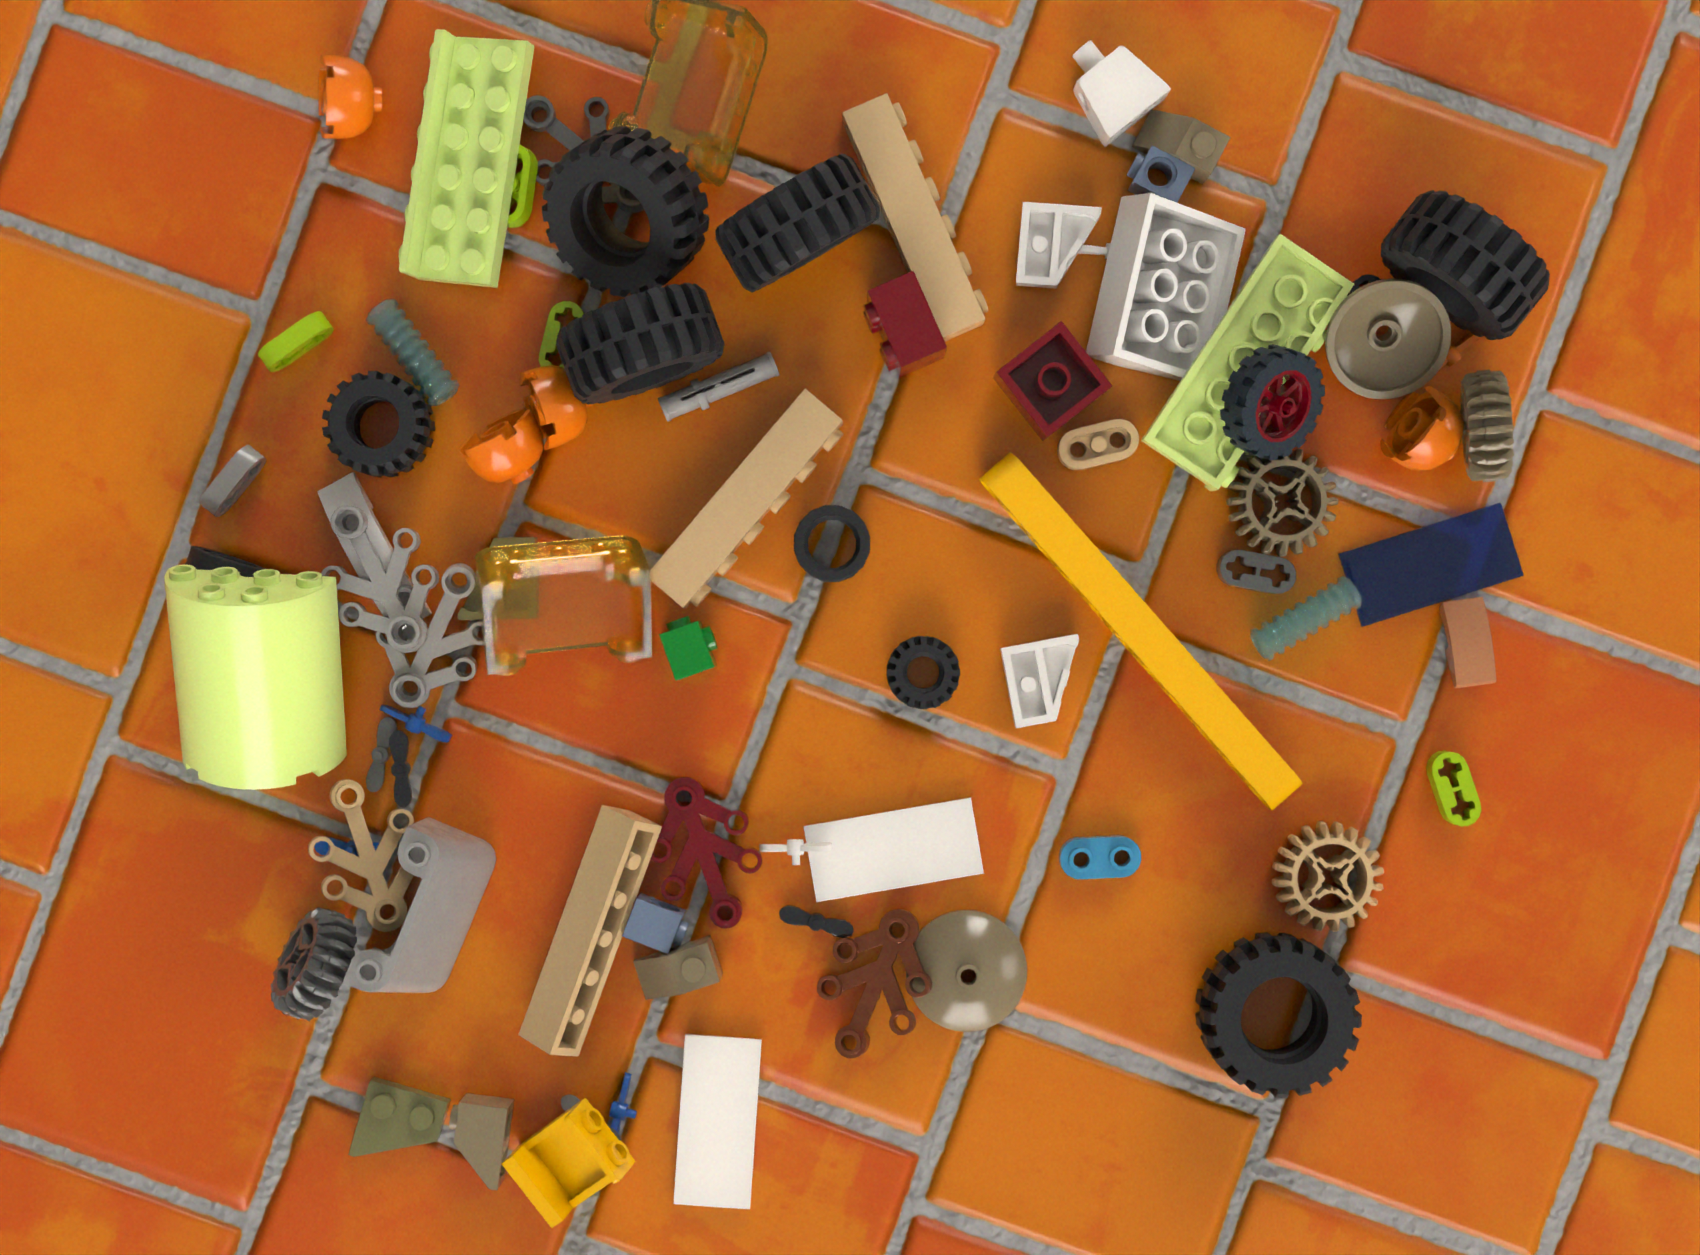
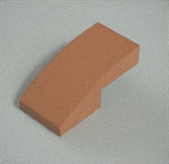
(1469, 642)

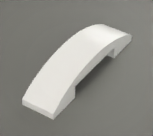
(351, 493)

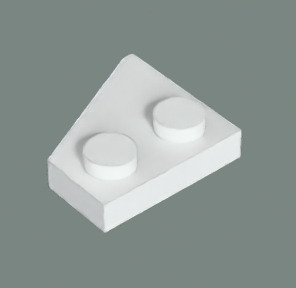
(1051, 240)
(1037, 678)

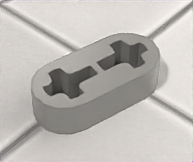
(232, 481)

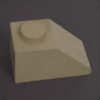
(1184, 139)
(679, 971)
(483, 1134)

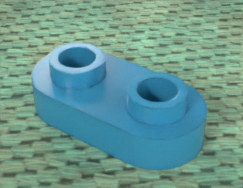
(1100, 856)

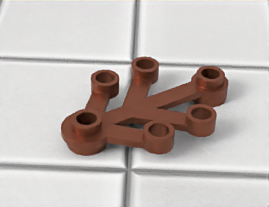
(879, 977)

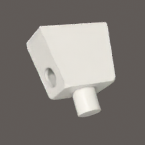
(1115, 90)

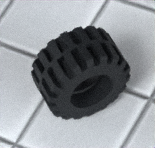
(346, 416)

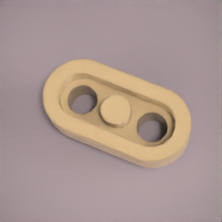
(1097, 444)

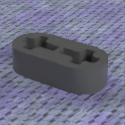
(1257, 562)

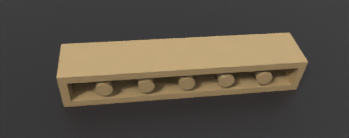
(912, 215)
(745, 499)
(589, 931)

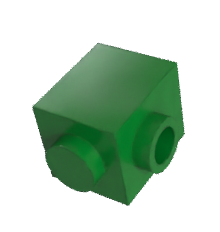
(688, 647)

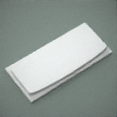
(895, 849)
(717, 1121)

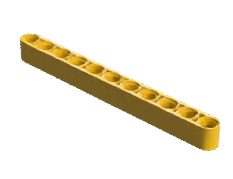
(1140, 631)

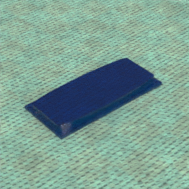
(1432, 564)

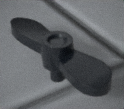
(401, 768)
(816, 921)

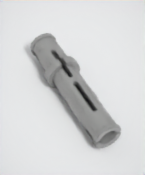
(718, 386)

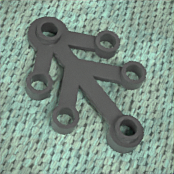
(610, 194)

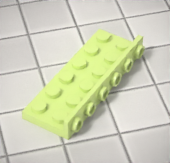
(466, 159)
(1280, 304)

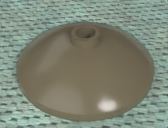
(1402, 357)
(977, 943)

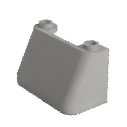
(453, 880)

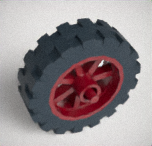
(1288, 406)

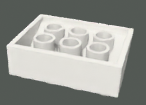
(1163, 285)

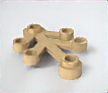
(370, 862)

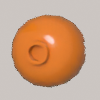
(346, 97)
(554, 405)
(1423, 430)
(506, 448)

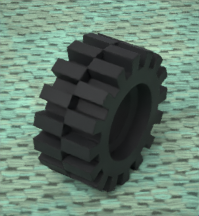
(923, 697)

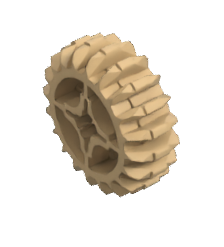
(1340, 867)

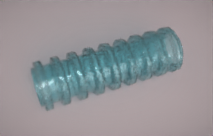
(412, 352)
(1306, 618)

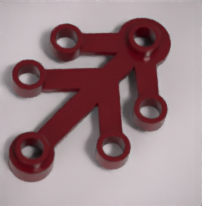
(702, 845)

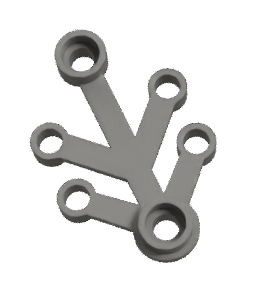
(383, 584)
(435, 645)

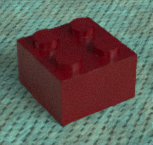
(905, 325)
(1052, 381)

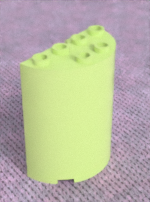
(256, 674)

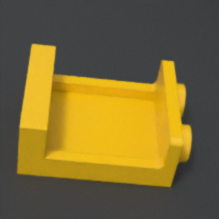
(568, 1161)

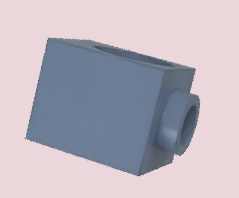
(1176, 171)
(656, 923)

